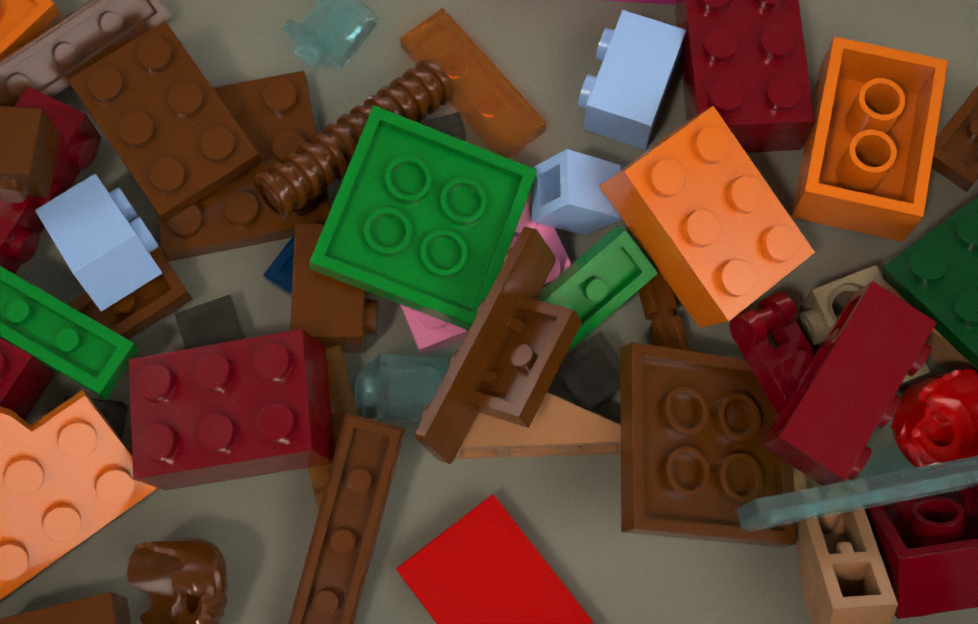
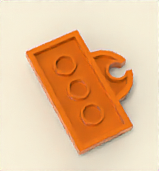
(59, 485)

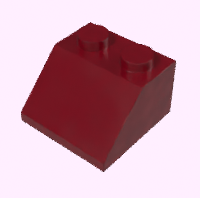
(930, 551)

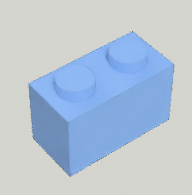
(632, 79)
(99, 242)

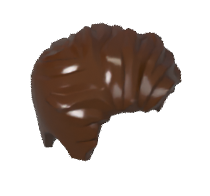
(181, 579)

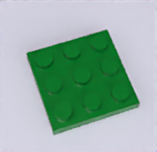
(422, 218)

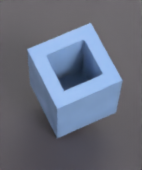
(569, 193)

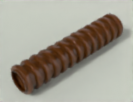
(329, 153)

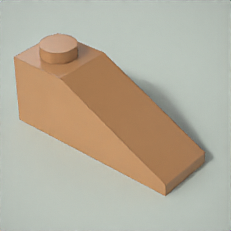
(555, 431)
(842, 568)

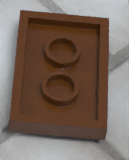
(164, 121)

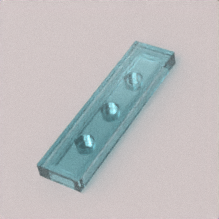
(858, 494)

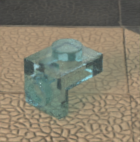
(331, 32)
(398, 386)

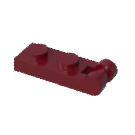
(777, 367)

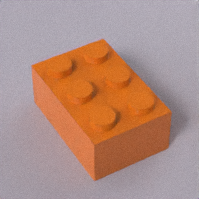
(870, 139)
(707, 219)

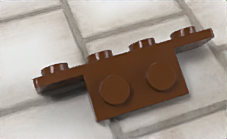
(505, 355)

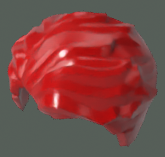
(938, 419)

